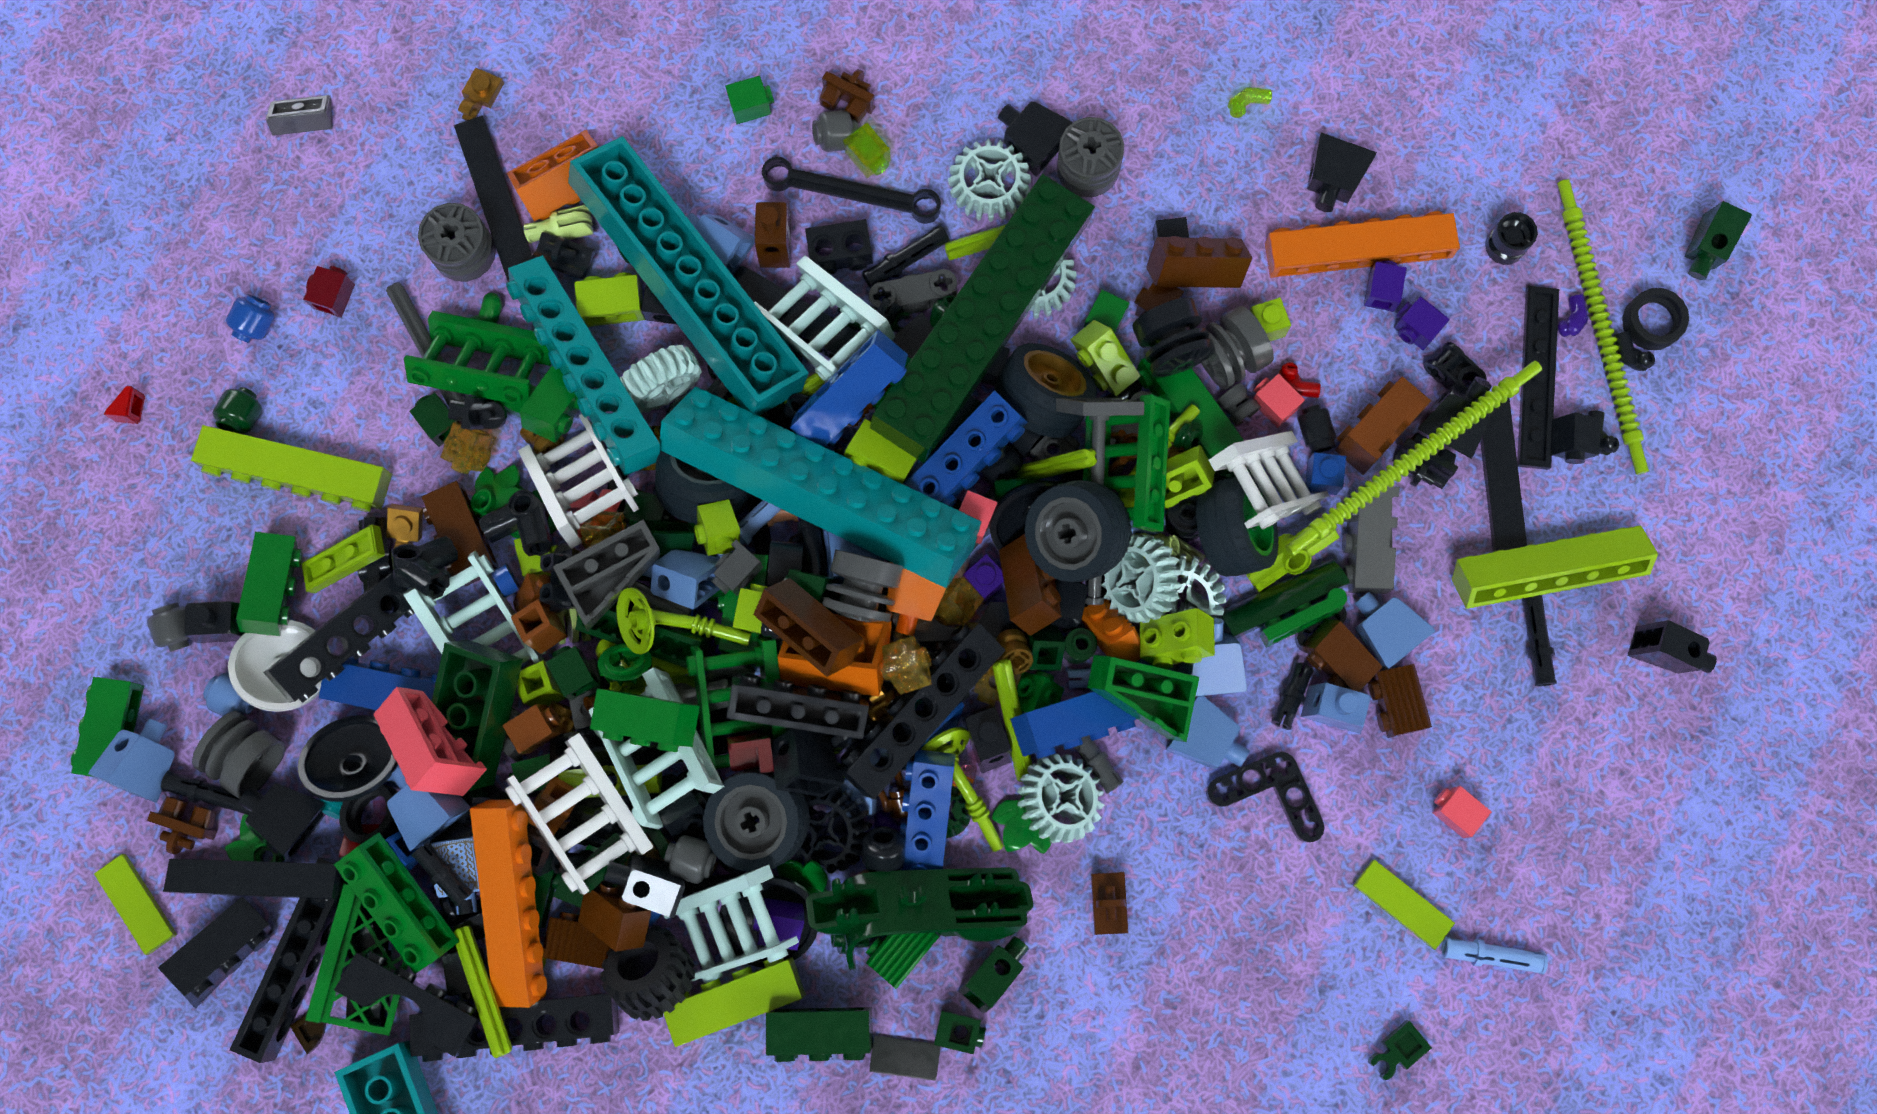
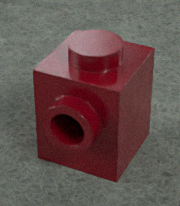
(329, 290)

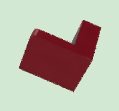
(750, 752)

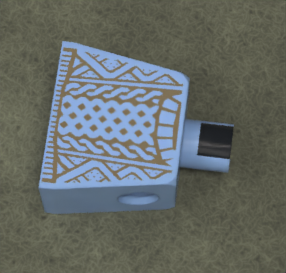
(462, 855)

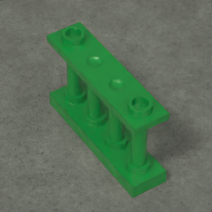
(483, 337)
(1150, 465)
(764, 656)

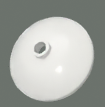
(257, 653)

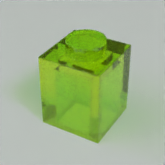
(867, 151)

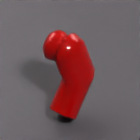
(1304, 388)

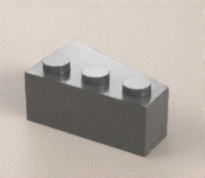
(1370, 546)
(604, 570)

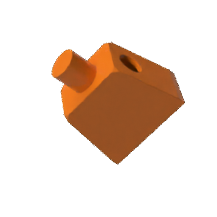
(914, 600)

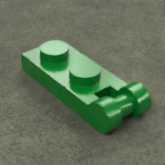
(1303, 617)

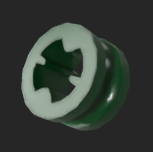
(1188, 437)

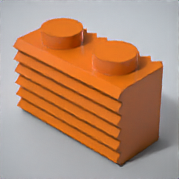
(1113, 632)

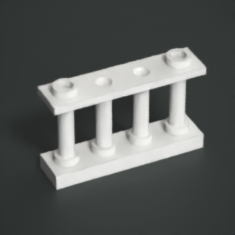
(1267, 451)
(559, 502)
(594, 783)

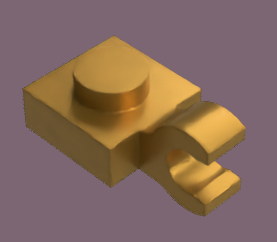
(479, 91)
(404, 524)

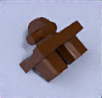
(849, 89)
(171, 817)
(1109, 903)

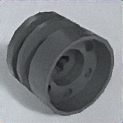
(1085, 172)
(464, 256)
(1239, 347)
(862, 586)
(238, 753)

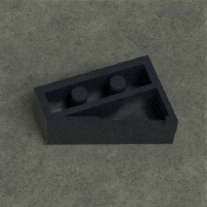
(216, 951)

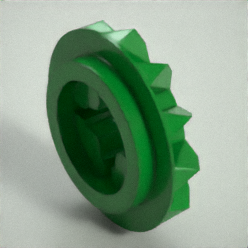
(610, 662)

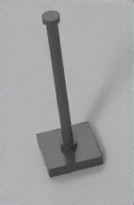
(1099, 411)

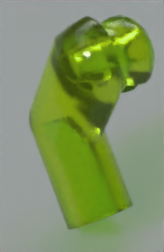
(1248, 95)

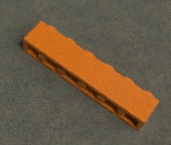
(1361, 244)
(508, 903)

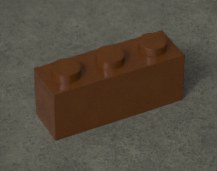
(1198, 262)
(453, 517)
(1029, 591)
(808, 627)

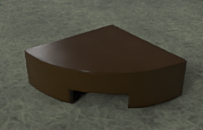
(308, 1033)

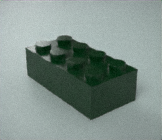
(476, 698)

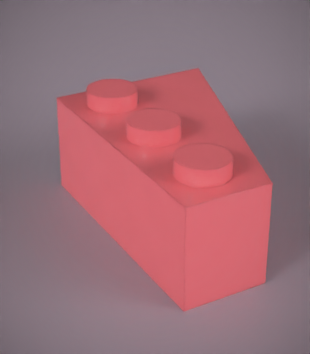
(423, 745)

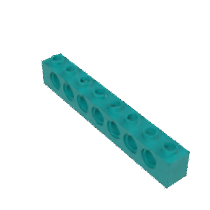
(571, 343)

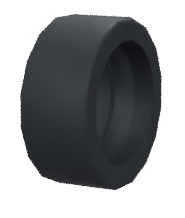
(1669, 300)
(352, 811)

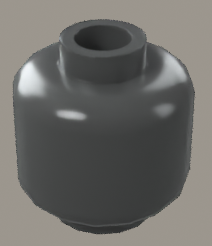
(832, 129)
(168, 627)
(690, 859)

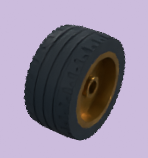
(1034, 380)

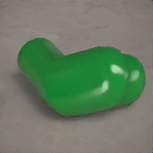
(490, 308)

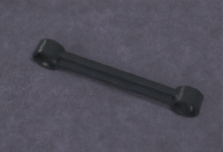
(851, 190)

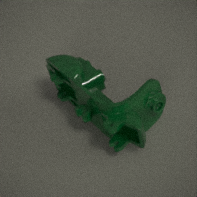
(952, 902)

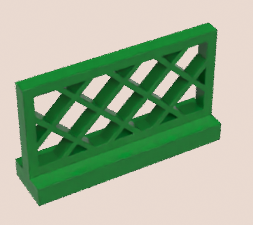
(334, 962)

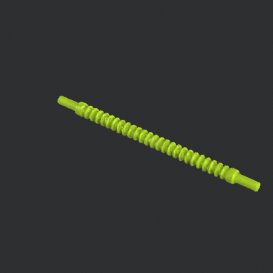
(1632, 436)
(1321, 528)

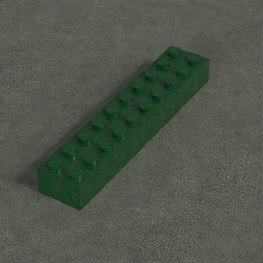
(982, 318)

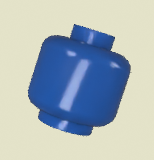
(250, 318)

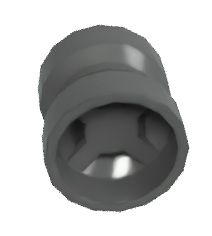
(1232, 403)

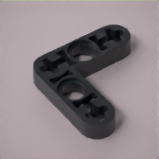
(1281, 785)

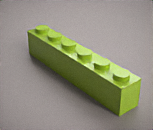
(291, 468)
(1554, 566)

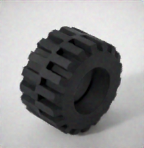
(660, 987)

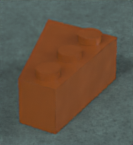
(1381, 424)

